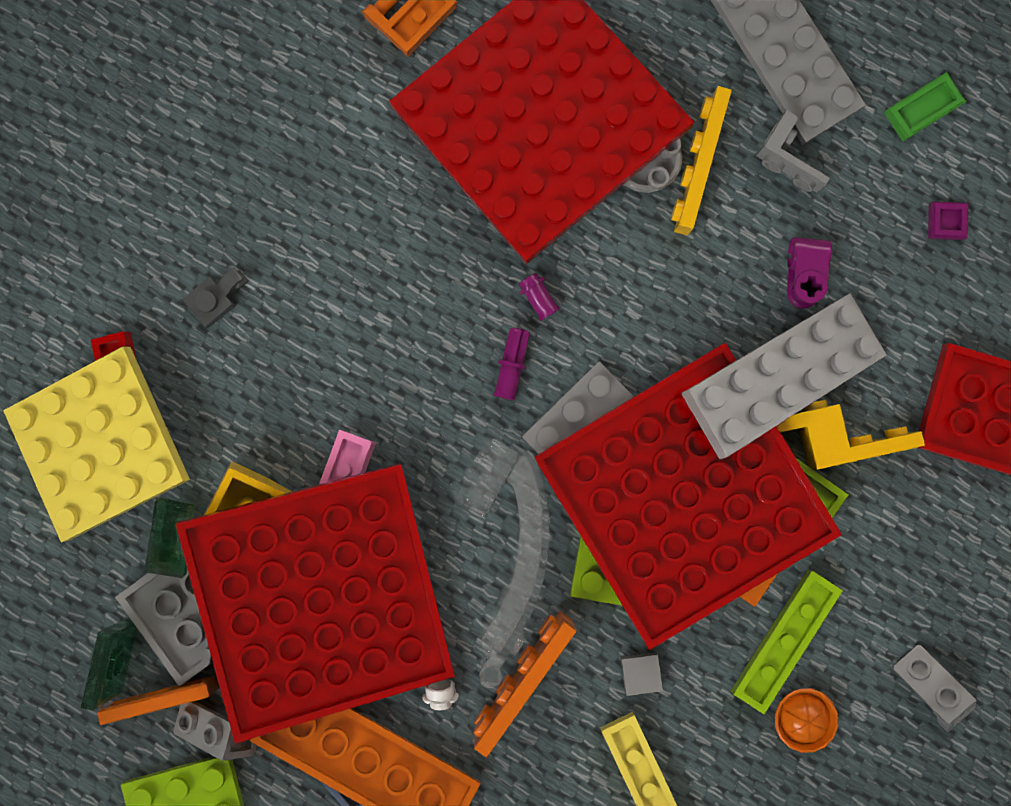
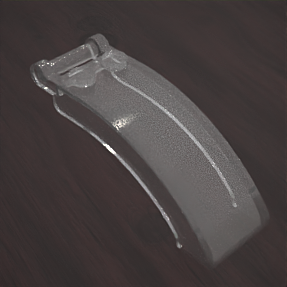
(505, 626)

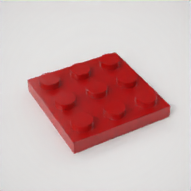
(970, 409)

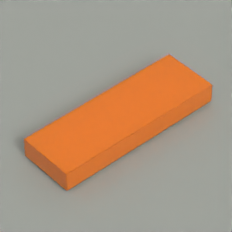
(157, 700)

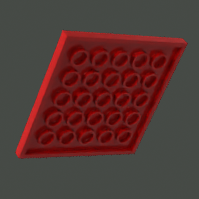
(540, 118)
(674, 519)
(315, 601)

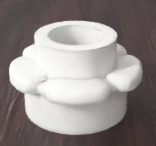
(440, 694)

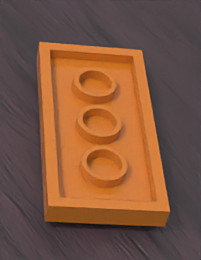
(516, 690)

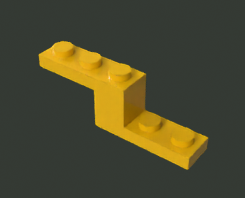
(827, 442)

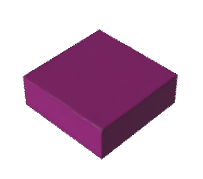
(948, 221)

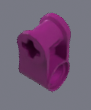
(808, 265)

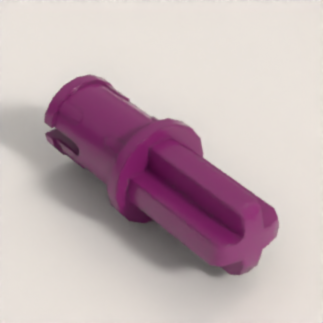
(512, 364)

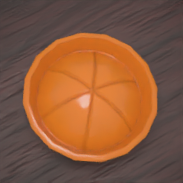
(806, 720)

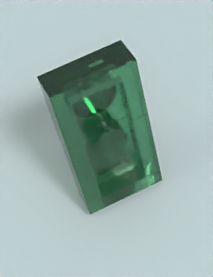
(164, 546)

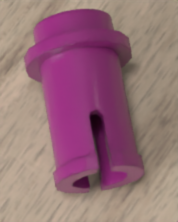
(538, 296)

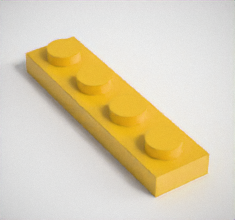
(703, 146)

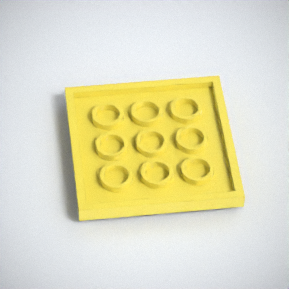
(96, 444)

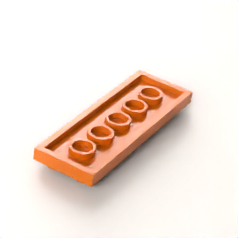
(370, 762)

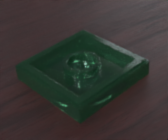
(109, 664)

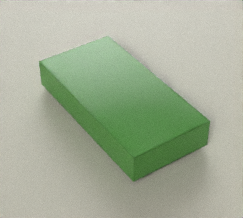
(924, 106)

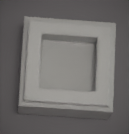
(641, 674)

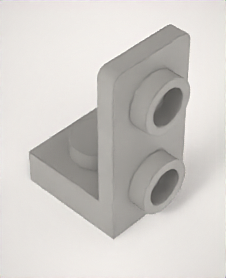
(777, 159)
(936, 687)
(210, 732)

